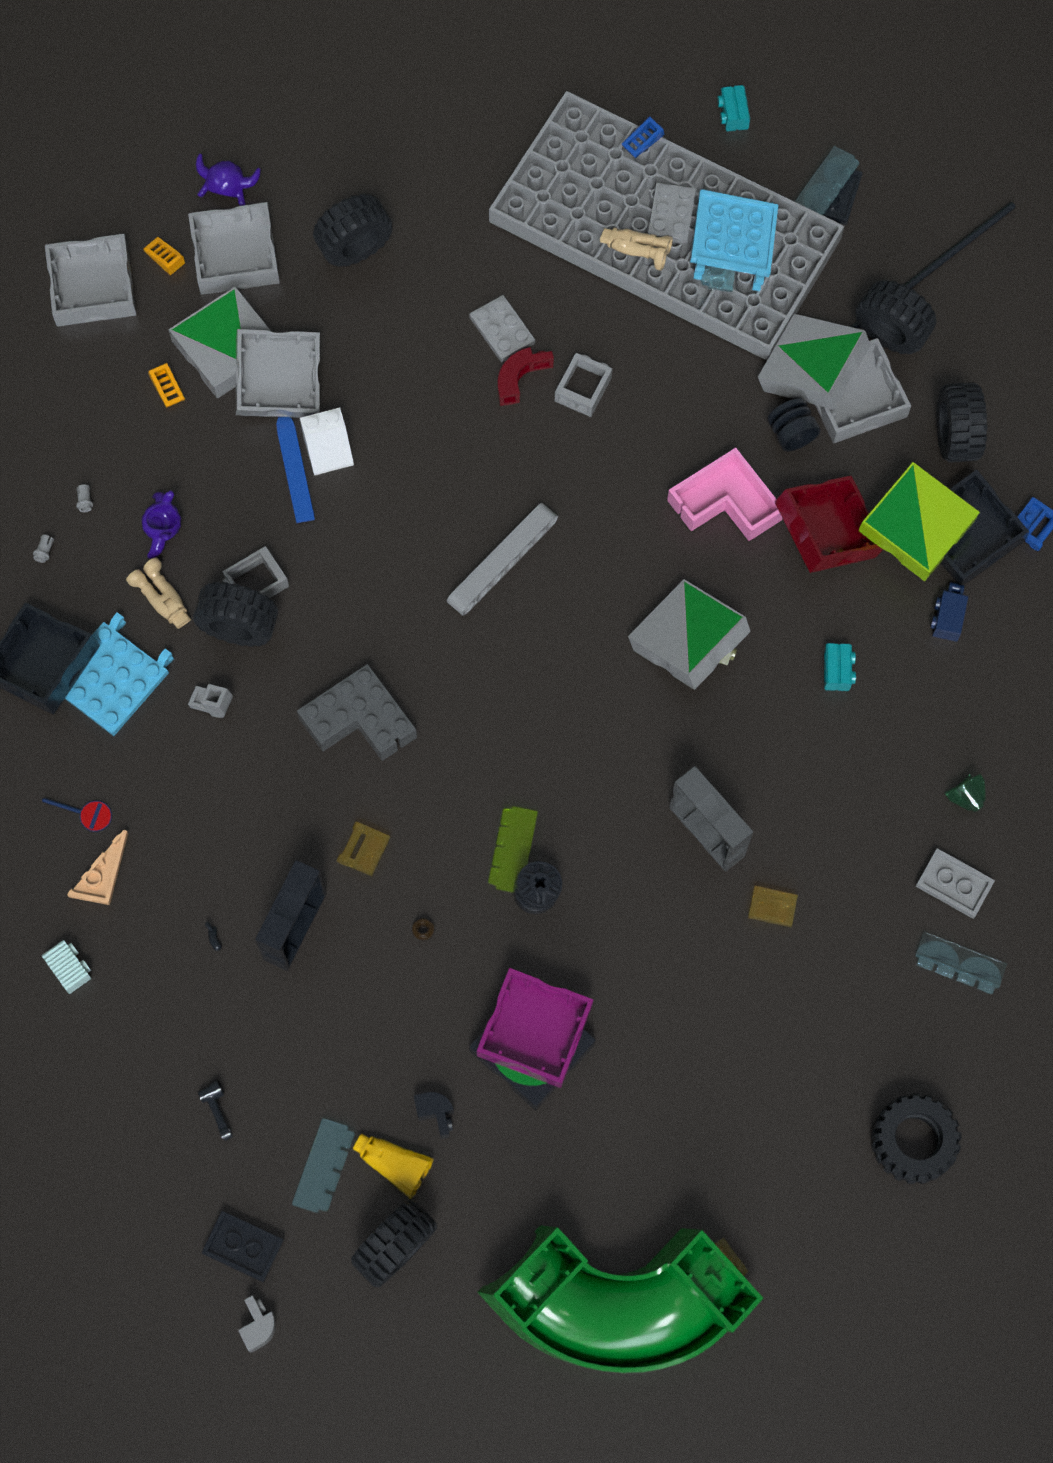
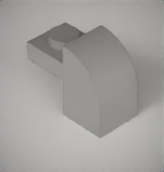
(211, 700)
(262, 1329)

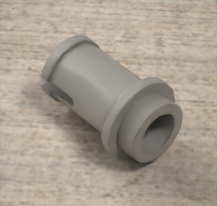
(84, 503)
(43, 549)

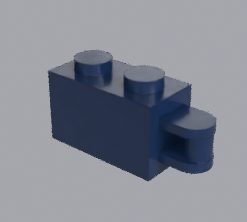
(950, 613)

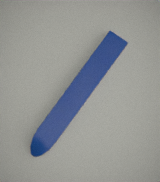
(294, 470)

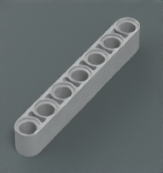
(502, 559)

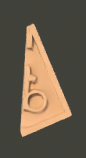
(99, 882)

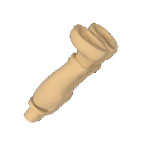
(639, 244)
(169, 603)

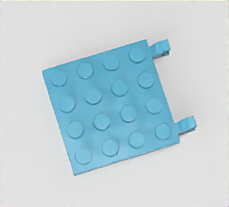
(734, 235)
(116, 678)

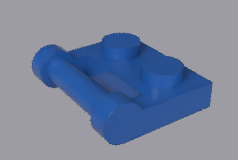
(1031, 517)

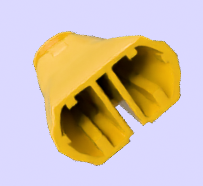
(394, 1162)

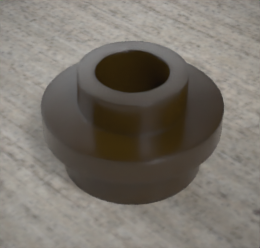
(420, 923)

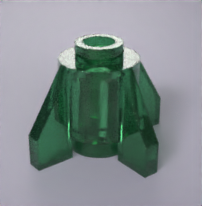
(969, 793)

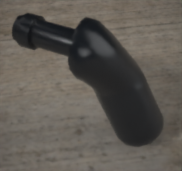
(212, 934)

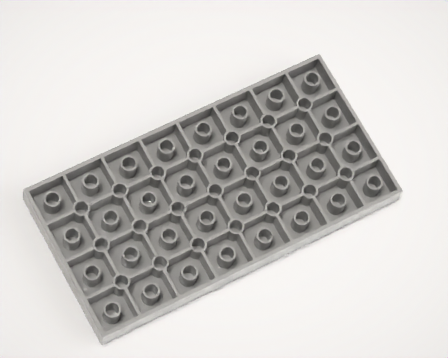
(585, 181)

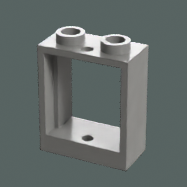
(579, 402)
(252, 561)

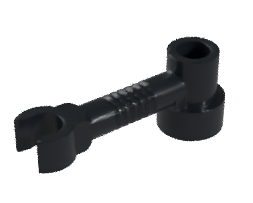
(211, 1094)

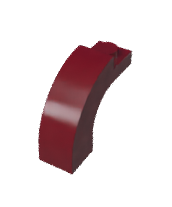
(515, 368)

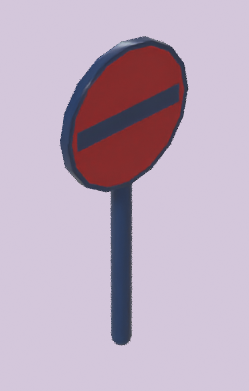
(93, 816)

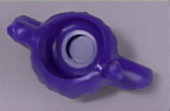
(225, 179)
(160, 522)

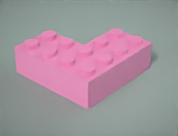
(727, 486)

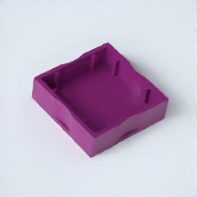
(535, 1028)

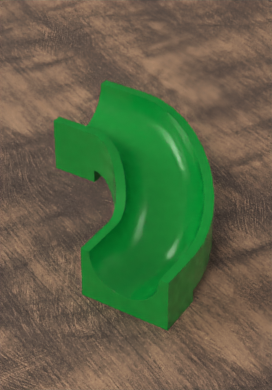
(624, 1319)

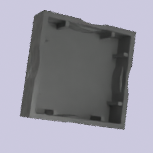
(710, 819)

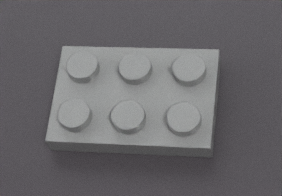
(672, 211)
(502, 328)
(955, 883)

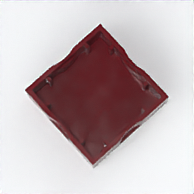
(827, 523)

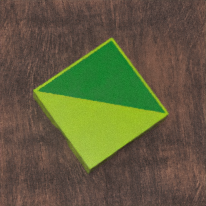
(918, 521)

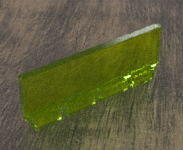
(516, 849)

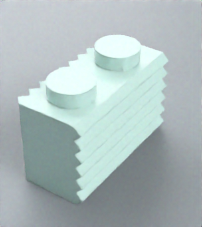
(66, 966)

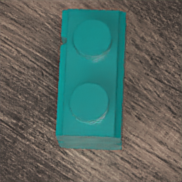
(734, 108)
(838, 667)

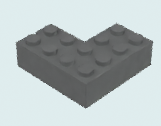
(358, 704)

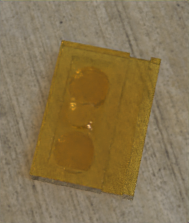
(773, 906)

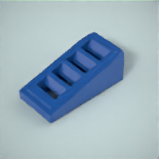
(648, 124)

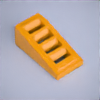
(169, 267)
(158, 371)

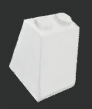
(326, 441)

